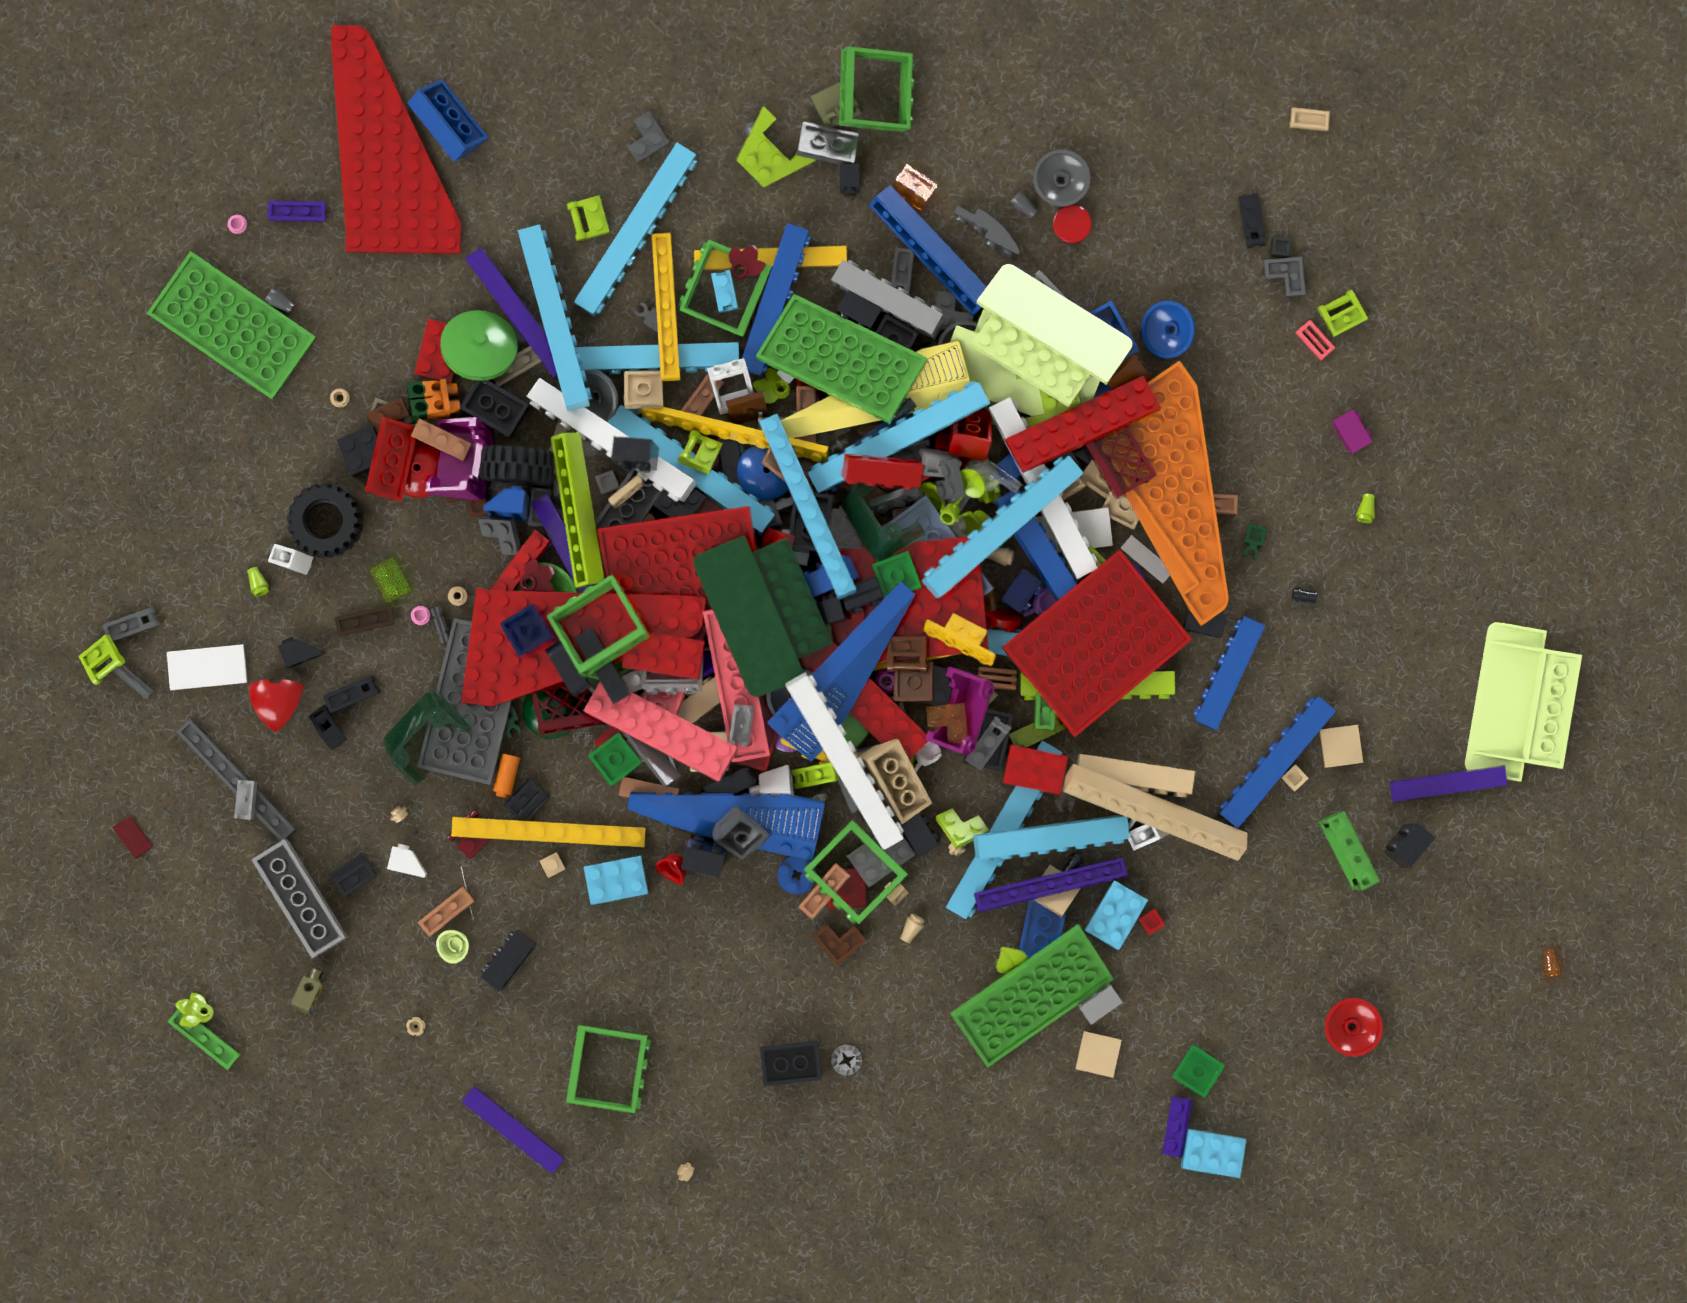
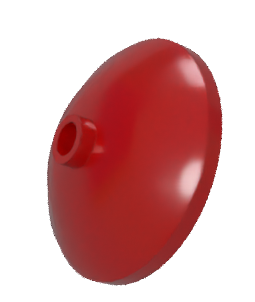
(428, 459)
(1367, 1027)

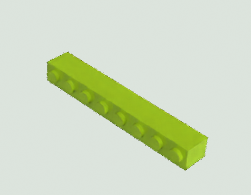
(577, 509)
(1157, 683)

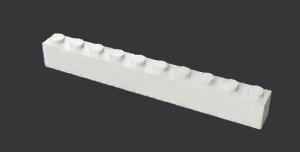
(602, 434)
(1056, 513)
(844, 760)

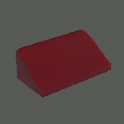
(132, 837)

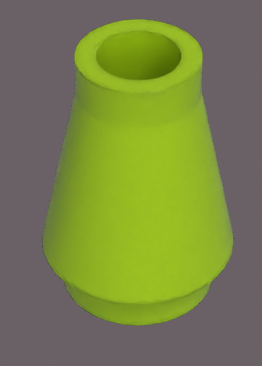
(1366, 509)
(257, 582)

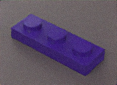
(297, 211)
(1177, 1126)

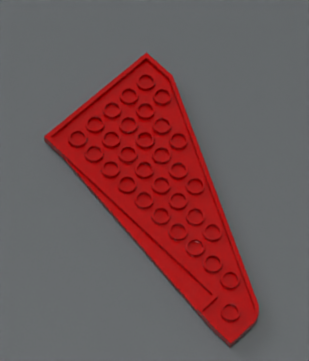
(387, 176)
(498, 674)

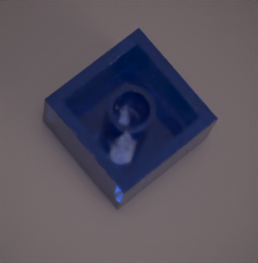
(1020, 592)
(527, 630)

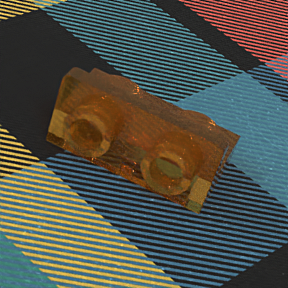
(914, 186)

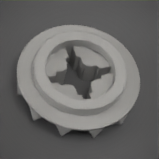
(855, 1063)

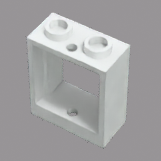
(727, 370)

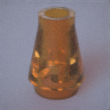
(1551, 965)

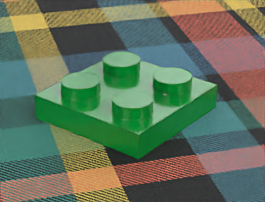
(894, 570)
(615, 759)
(1198, 1071)

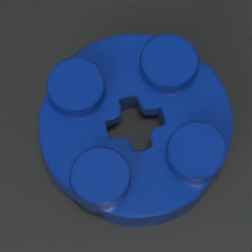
(786, 871)

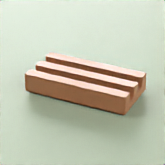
(1012, 679)

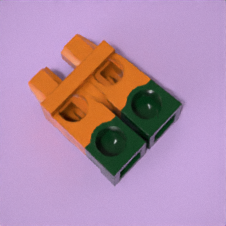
(431, 399)

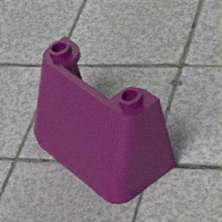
(459, 477)
(976, 695)

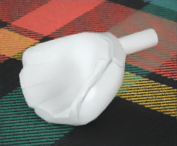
(927, 755)

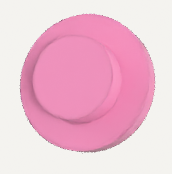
(237, 224)
(420, 615)

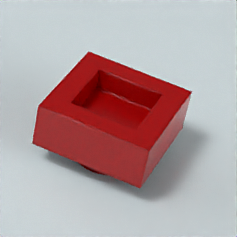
(1151, 921)

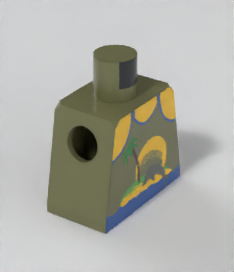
(304, 1000)

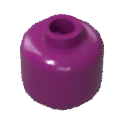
(879, 680)

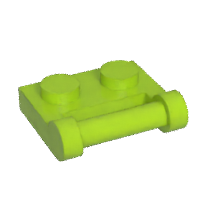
(594, 215)
(1345, 319)
(706, 454)
(97, 655)

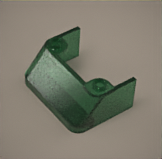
(878, 540)
(430, 708)

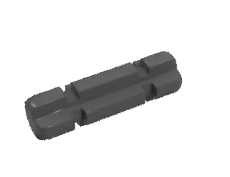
(440, 624)

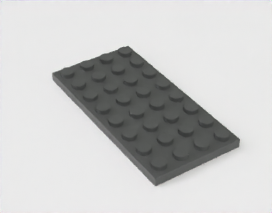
(446, 747)

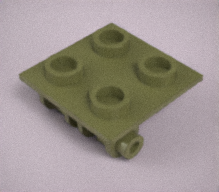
(828, 105)

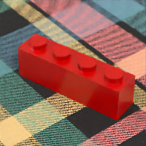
(882, 470)

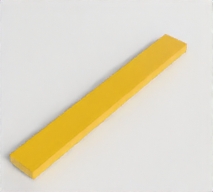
(813, 257)
(666, 307)

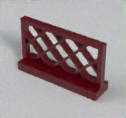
(1106, 470)
(562, 723)

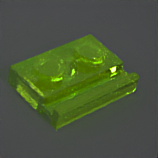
(390, 580)

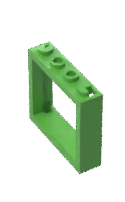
(847, 87)
(693, 282)
(613, 651)
(1349, 851)
(838, 901)
(576, 1064)

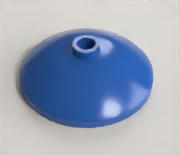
(1157, 329)
(753, 479)

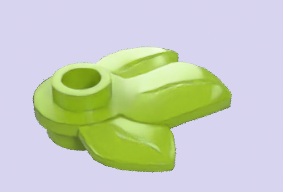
(770, 385)
(191, 1010)

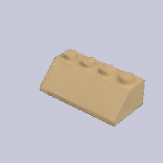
(896, 780)

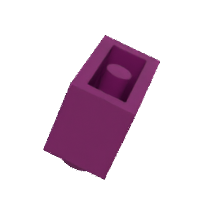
(1352, 431)

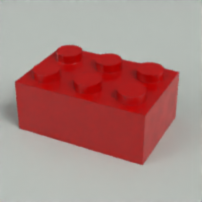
(971, 436)
(1035, 769)

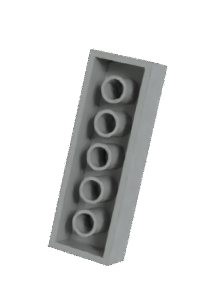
(893, 301)
(299, 898)

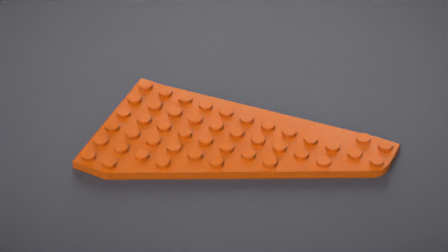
(1179, 501)

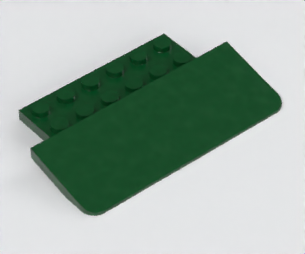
(762, 610)

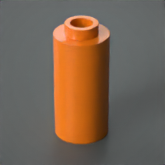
(506, 775)

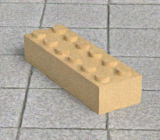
(1142, 775)

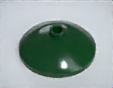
(530, 715)

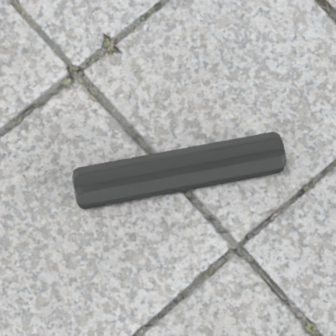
(132, 680)

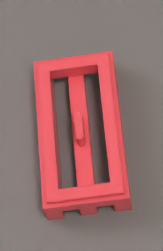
(1325, 352)

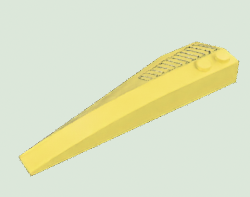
(940, 376)

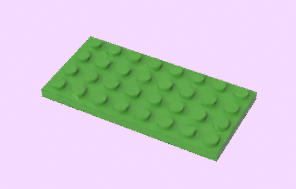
(231, 325)
(841, 358)
(1032, 996)

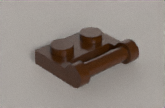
(907, 647)

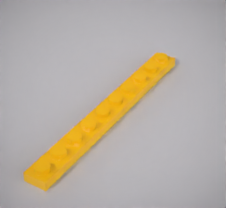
(730, 431)
(548, 832)

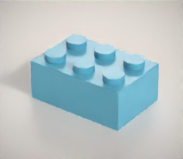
(616, 880)
(1116, 915)
(1213, 1153)

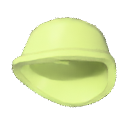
(452, 946)

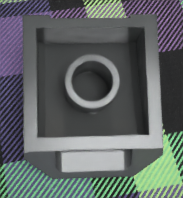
(739, 833)

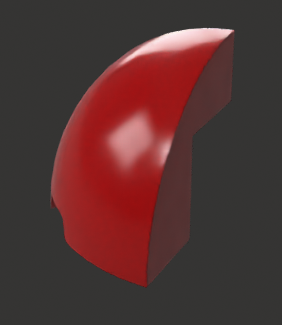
(275, 701)

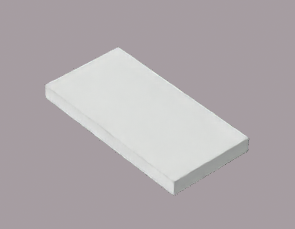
(1093, 524)
(207, 667)

